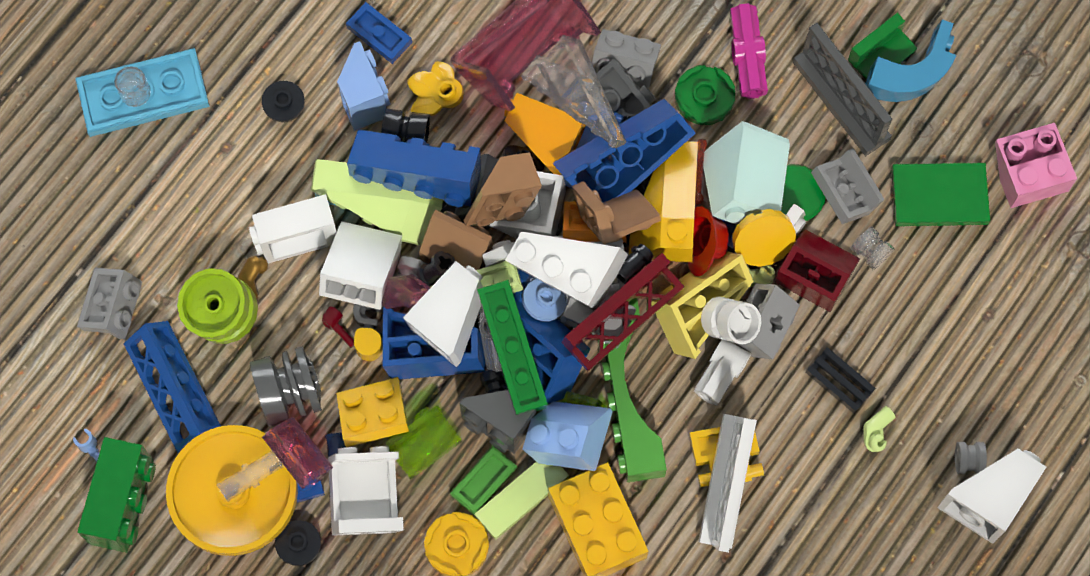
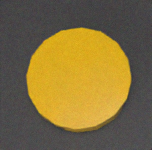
(764, 237)
(456, 544)

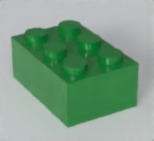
(116, 495)

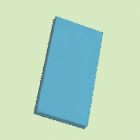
(174, 87)

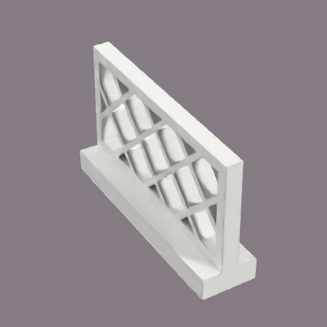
(727, 482)

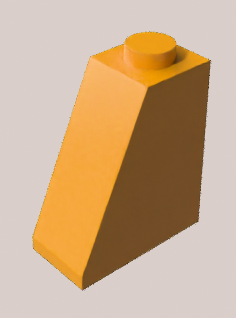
(544, 129)

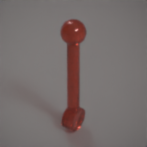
(702, 143)

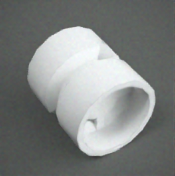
(731, 320)

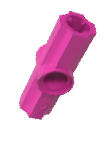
(748, 51)

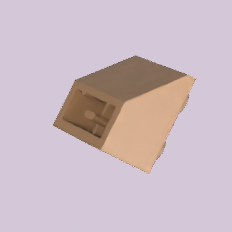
(506, 191)
(452, 236)

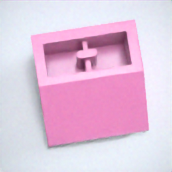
(1034, 165)

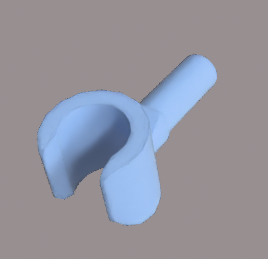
(89, 446)

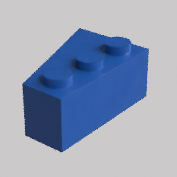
(411, 357)
(553, 361)

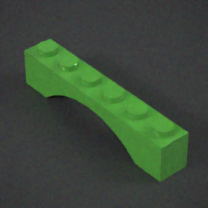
(640, 446)

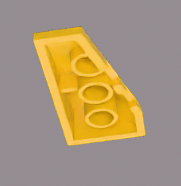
(673, 196)

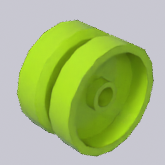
(200, 309)

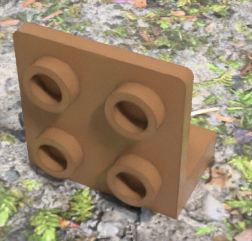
(614, 217)

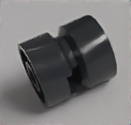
(406, 127)

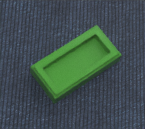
(483, 480)

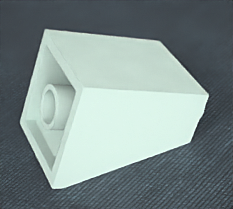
(745, 172)

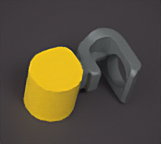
(367, 339)

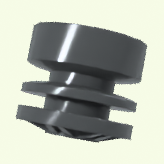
(286, 386)

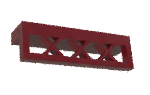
(614, 304)

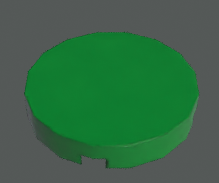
(704, 95)

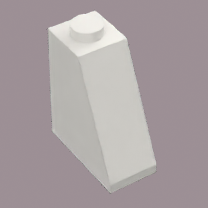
(448, 312)

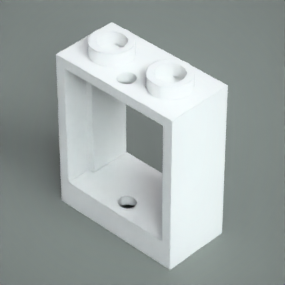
(293, 229)

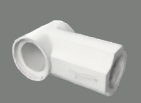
(724, 366)

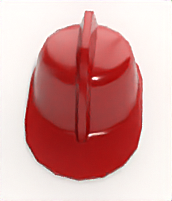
(708, 242)

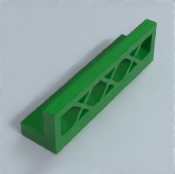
(512, 347)

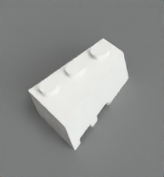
(568, 265)

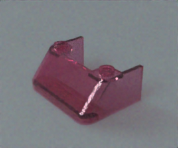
(514, 40)

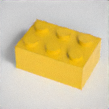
(597, 522)

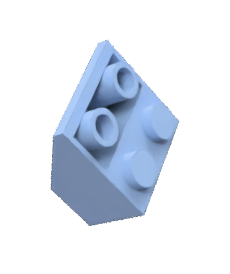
(361, 89)

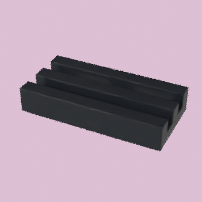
(849, 372)

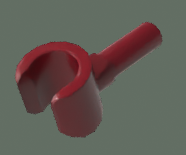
(331, 319)

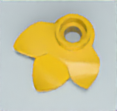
(431, 89)

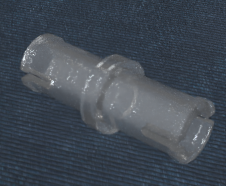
(250, 475)

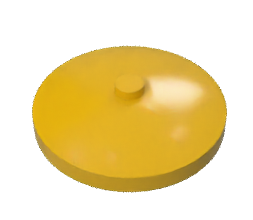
(201, 509)

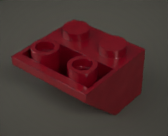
(816, 270)

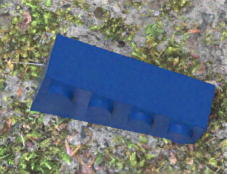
(416, 167)
(616, 171)

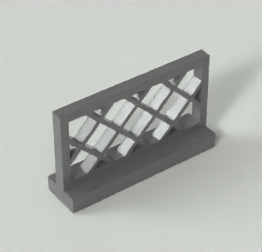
(843, 91)

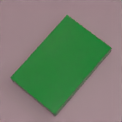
(940, 194)

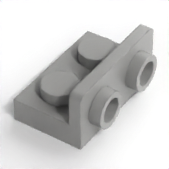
(110, 302)

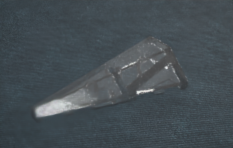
(575, 88)

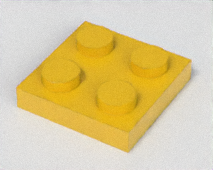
(372, 412)

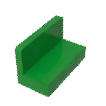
(884, 42)

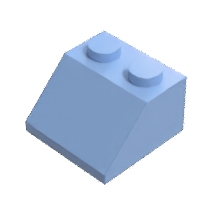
(568, 435)

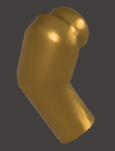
(251, 268)

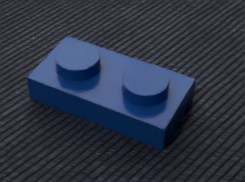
(379, 32)

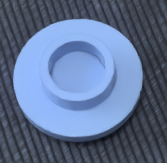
(543, 301)

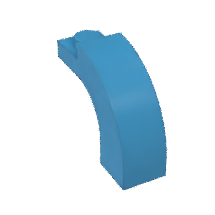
(906, 82)

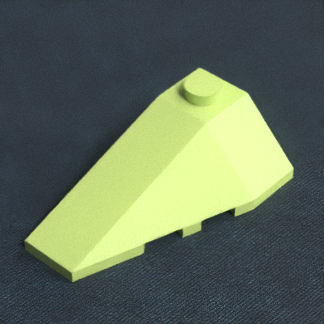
(390, 210)

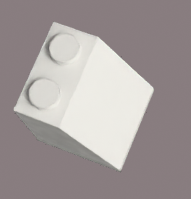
(994, 495)

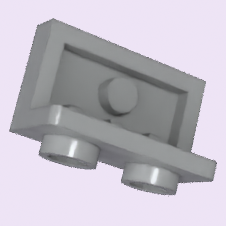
(634, 55)
(848, 187)

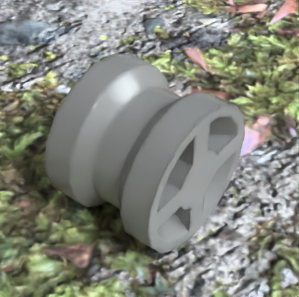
(970, 457)

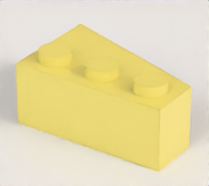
(682, 314)

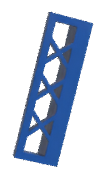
(175, 379)

